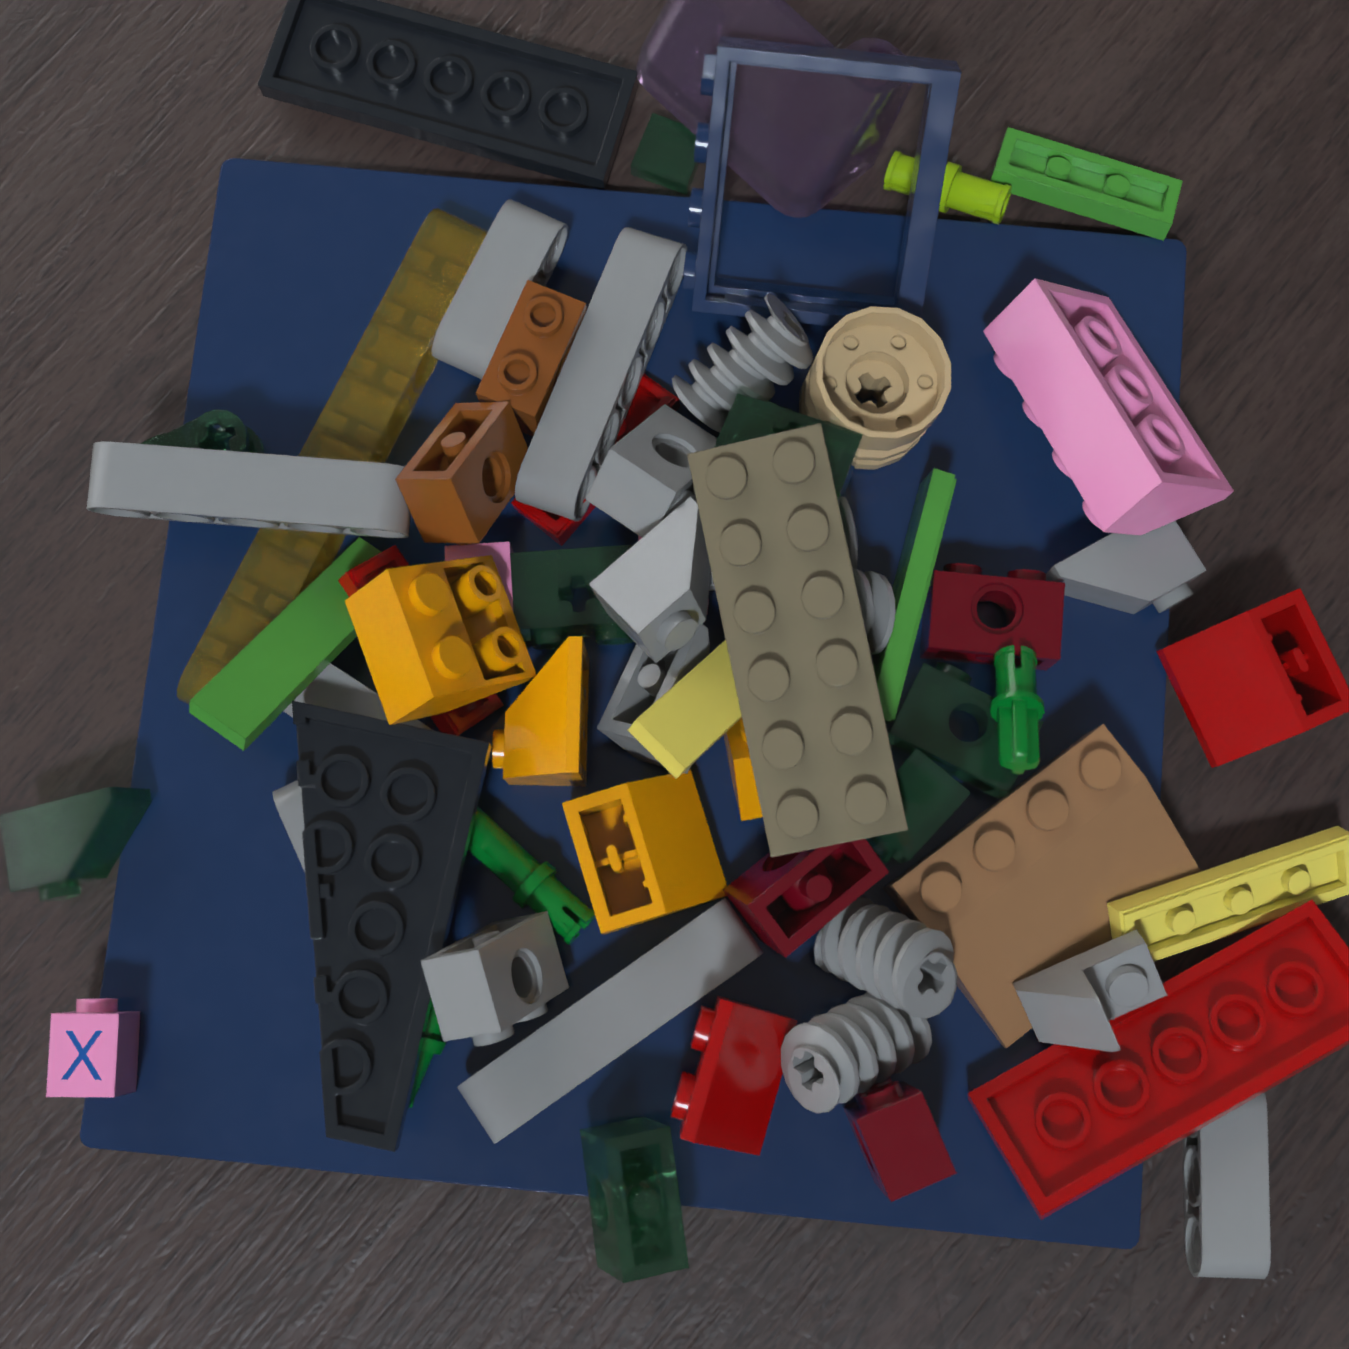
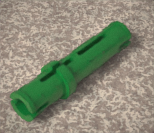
(527, 878)

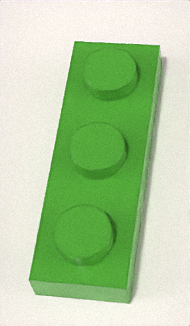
(1087, 183)

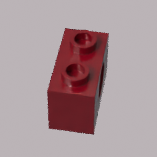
(956, 633)
(800, 892)
(898, 1138)

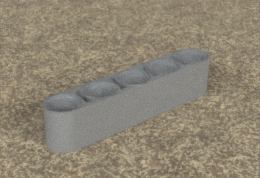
(601, 373)
(247, 489)
(609, 1020)

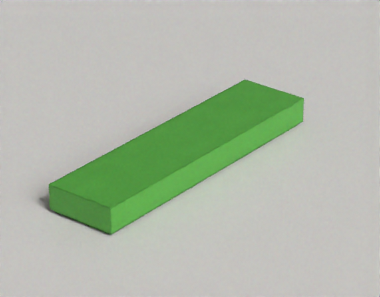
(912, 585)
(282, 656)

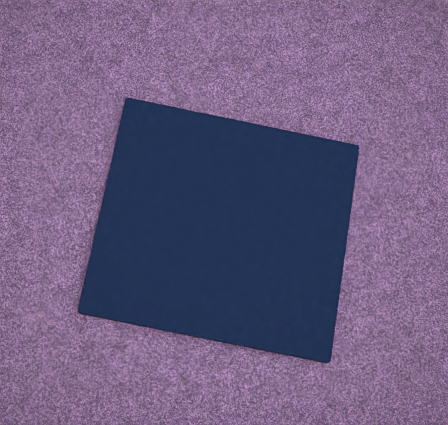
(212, 891)

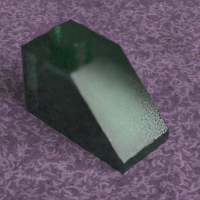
(928, 801)
(70, 840)

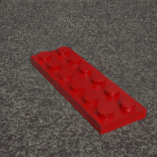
(1183, 1061)

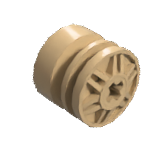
(885, 357)

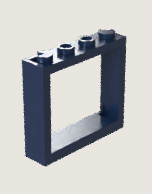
(712, 147)

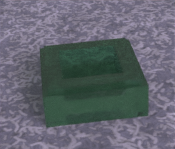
(666, 154)

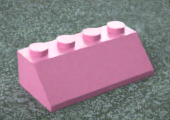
(1103, 409)

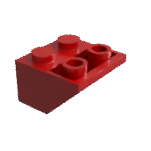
(1256, 678)
(735, 1078)

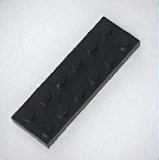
(452, 86)

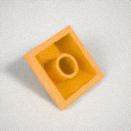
(548, 724)

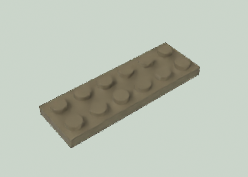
(797, 641)

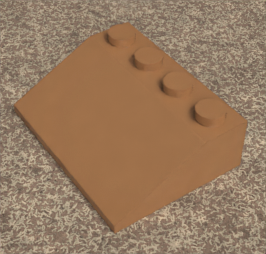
(1037, 873)

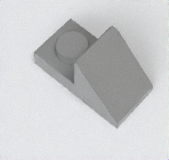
(1080, 995)

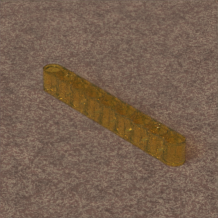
(355, 425)

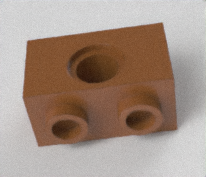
(532, 353)
(464, 472)

